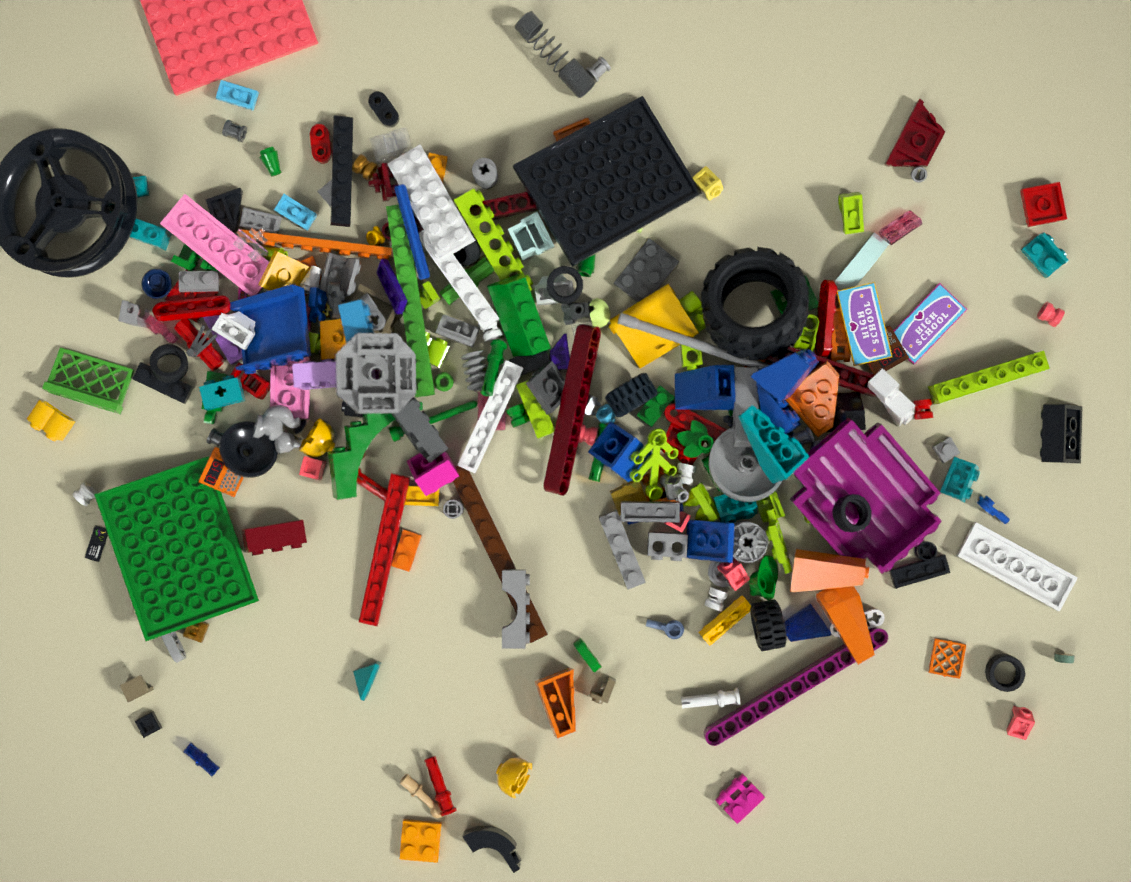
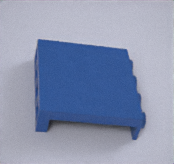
(279, 328)

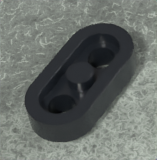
(383, 108)

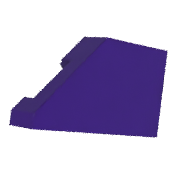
(560, 353)

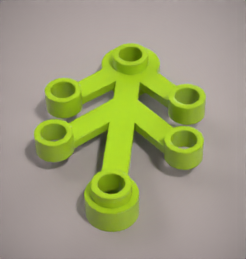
(652, 490)

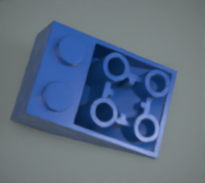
(706, 388)
(778, 411)

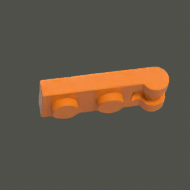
(839, 339)

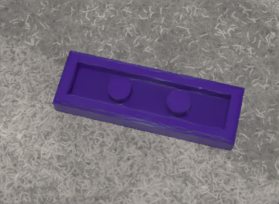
(391, 286)

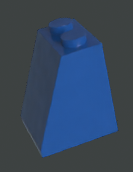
(787, 374)
(615, 450)

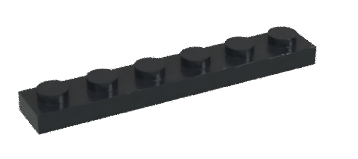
(341, 171)

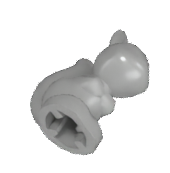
(272, 425)

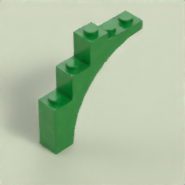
(345, 462)

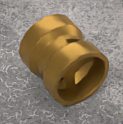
(364, 167)

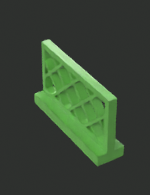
(80, 394)

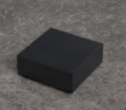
(148, 724)

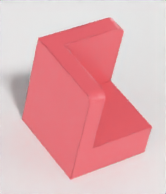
(312, 467)
(683, 520)

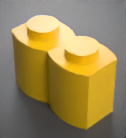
(50, 420)

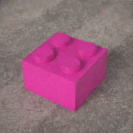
(434, 474)

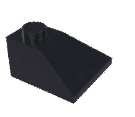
(849, 406)

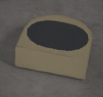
(304, 428)

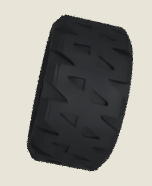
(748, 267)

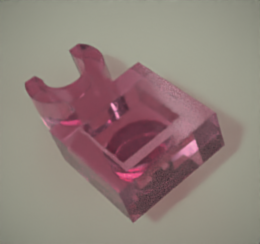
(158, 327)

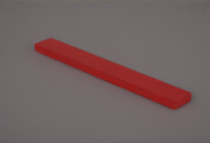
(384, 549)

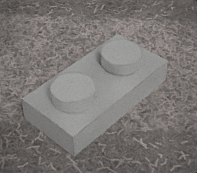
(198, 281)

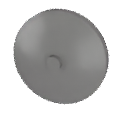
(738, 471)

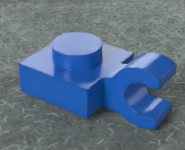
(317, 302)

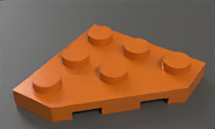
(817, 398)

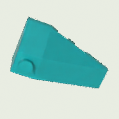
(773, 448)

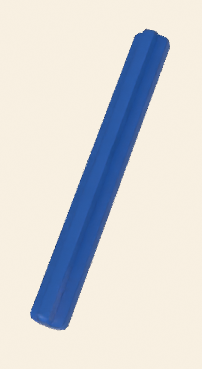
(412, 231)

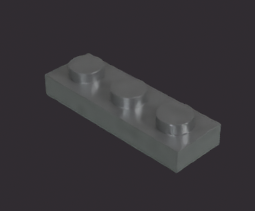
(650, 511)

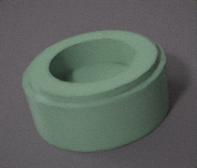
(1064, 658)

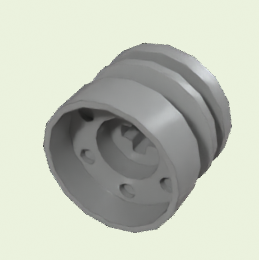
(758, 542)

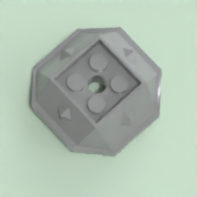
(396, 368)

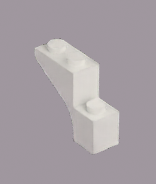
(895, 402)

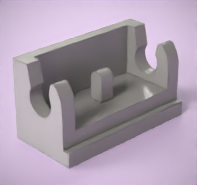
(130, 315)
(457, 330)

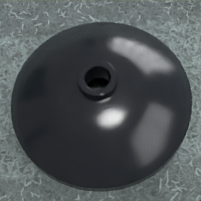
(239, 439)

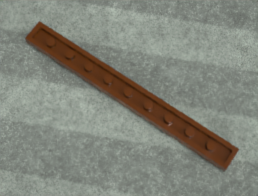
(493, 542)

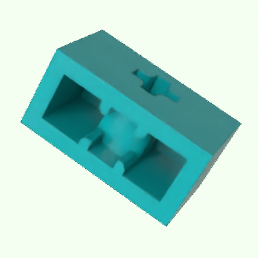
(151, 234)
(213, 400)

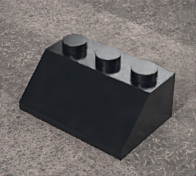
(1061, 433)

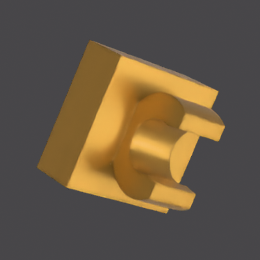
(196, 632)

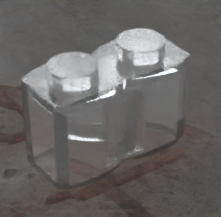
(391, 145)

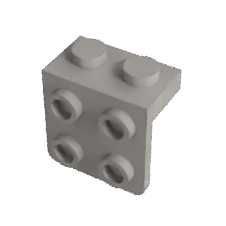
(340, 270)

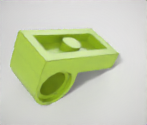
(852, 212)
(693, 308)

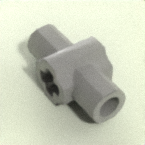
(674, 488)

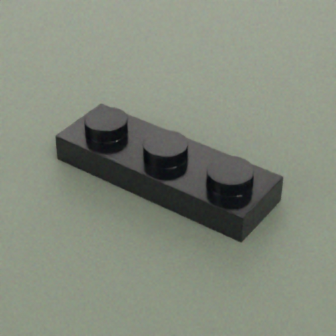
(177, 390)

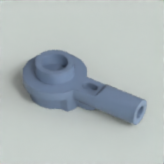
(673, 629)

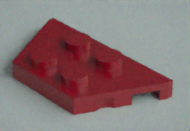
(917, 140)

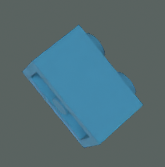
(355, 318)

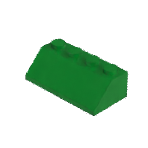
(518, 316)

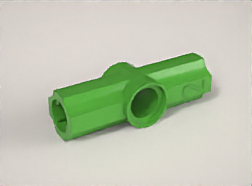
(477, 273)

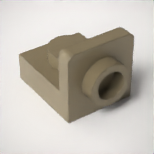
(606, 688)

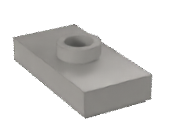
(257, 220)

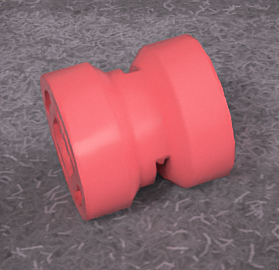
(1050, 314)
(588, 435)

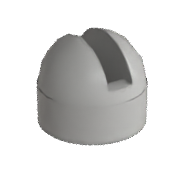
(922, 175)

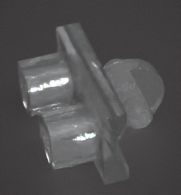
(243, 239)

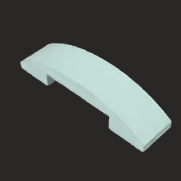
(861, 263)

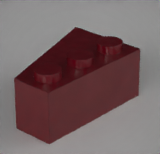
(274, 537)

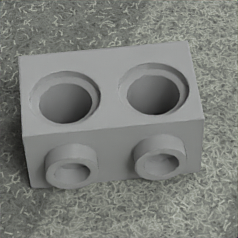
(667, 540)

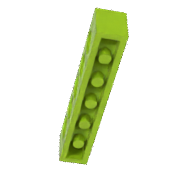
(464, 203)
(988, 377)

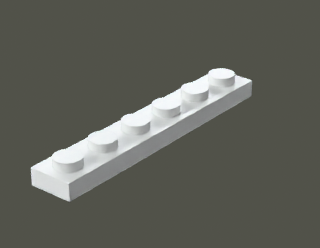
(462, 284)
(490, 417)

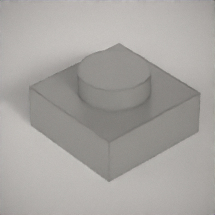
(946, 449)

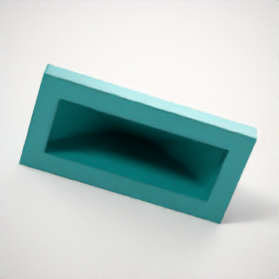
(365, 677)

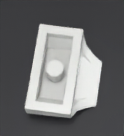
(561, 285)
(236, 328)

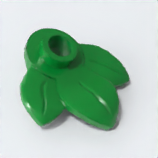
(693, 438)

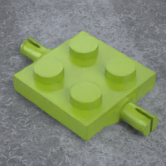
(779, 548)

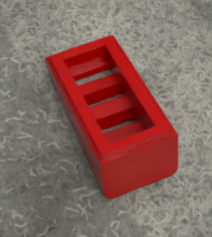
(259, 389)

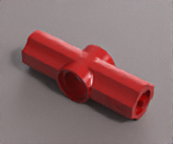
(209, 355)

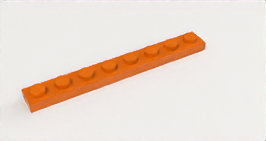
(325, 246)

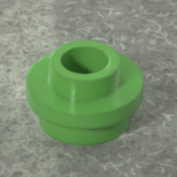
(439, 377)

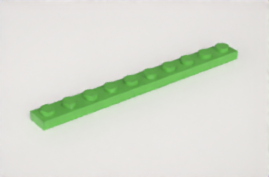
(413, 312)

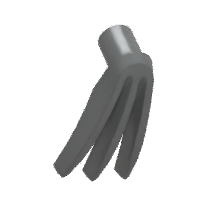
(196, 346)

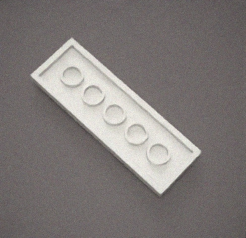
(431, 202)
(1016, 566)

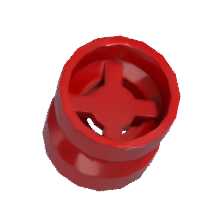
(921, 405)

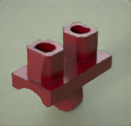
(383, 181)

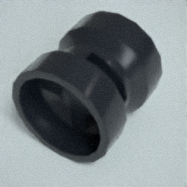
(928, 551)

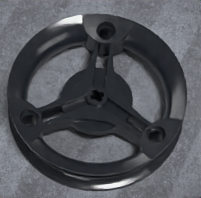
(65, 203)

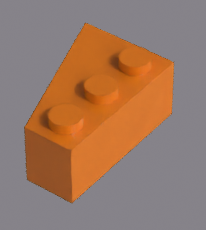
(558, 701)

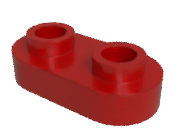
(320, 142)

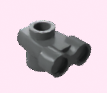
(573, 311)

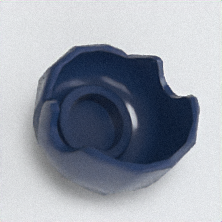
(156, 283)

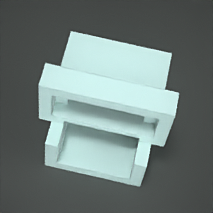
(530, 237)

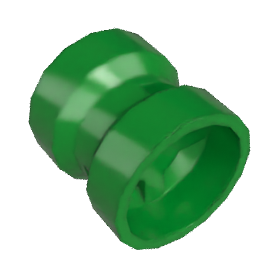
(518, 415)

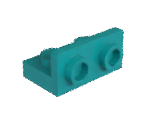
(1045, 254)
(960, 479)
(733, 510)

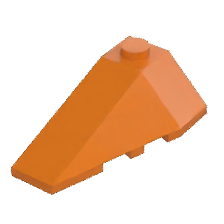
(847, 616)

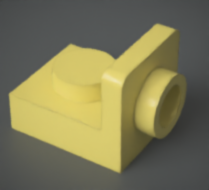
(708, 183)

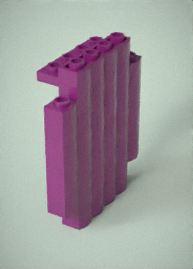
(881, 473)

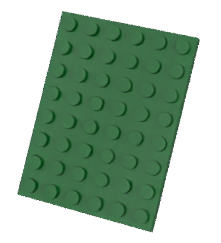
(176, 549)

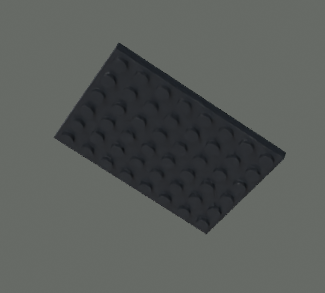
(606, 180)

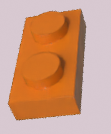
(406, 550)

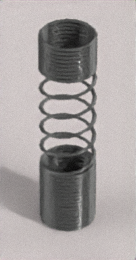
(571, 74)

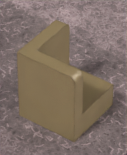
(135, 688)

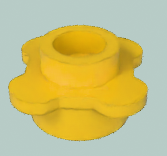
(375, 236)

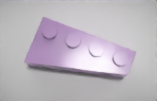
(318, 374)

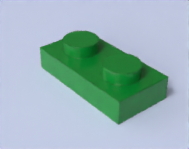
(655, 407)

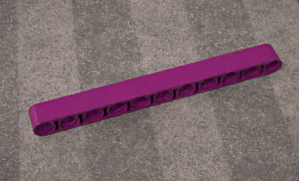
(788, 694)

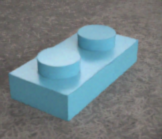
(237, 95)
(295, 212)

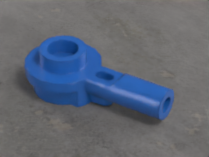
(987, 504)

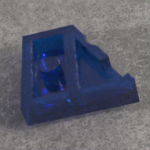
(806, 625)

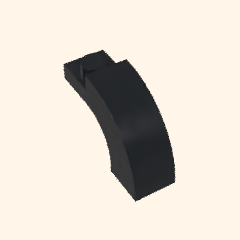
(494, 838)

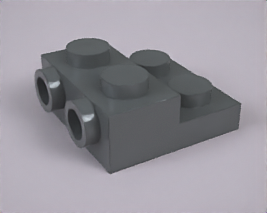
(547, 386)

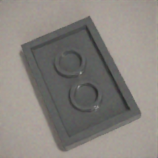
(646, 271)

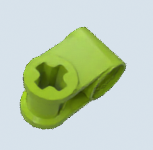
(808, 335)

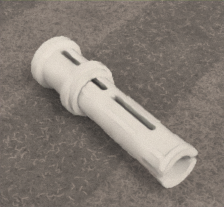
(720, 698)

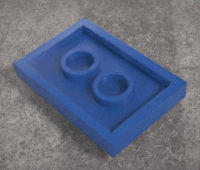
(710, 541)

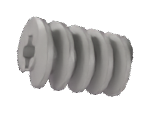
(481, 167)
(475, 370)

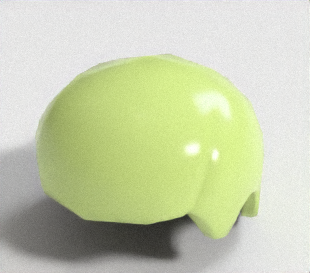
(601, 314)

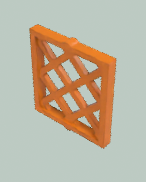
(947, 658)

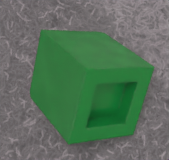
(186, 259)

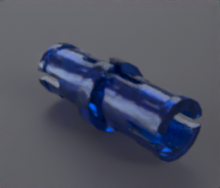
(201, 759)

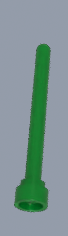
(397, 432)

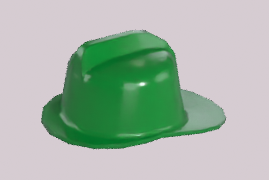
(764, 580)

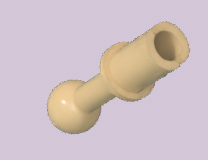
(415, 790)

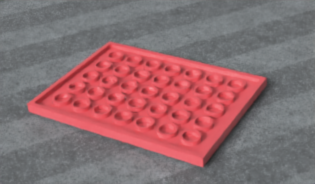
(224, 37)

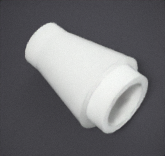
(311, 279)

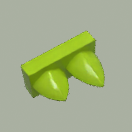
(699, 496)

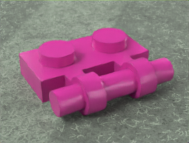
(744, 802)

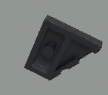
(226, 208)

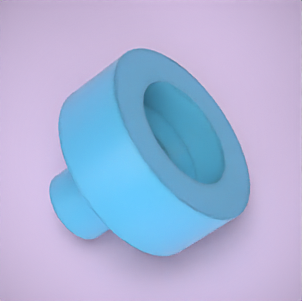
(605, 414)

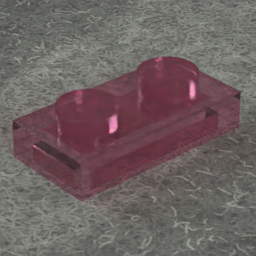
(900, 227)

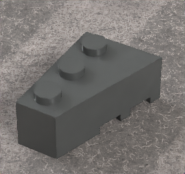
(420, 431)

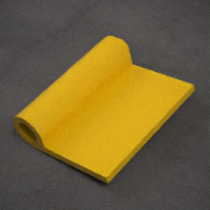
(660, 309)

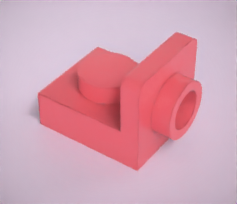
(734, 573)
(1021, 723)

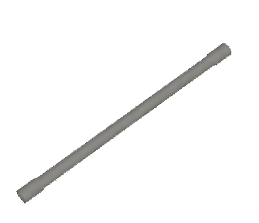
(635, 323)

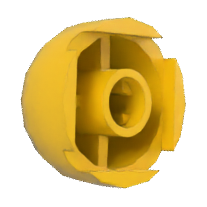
(318, 440)
(513, 776)

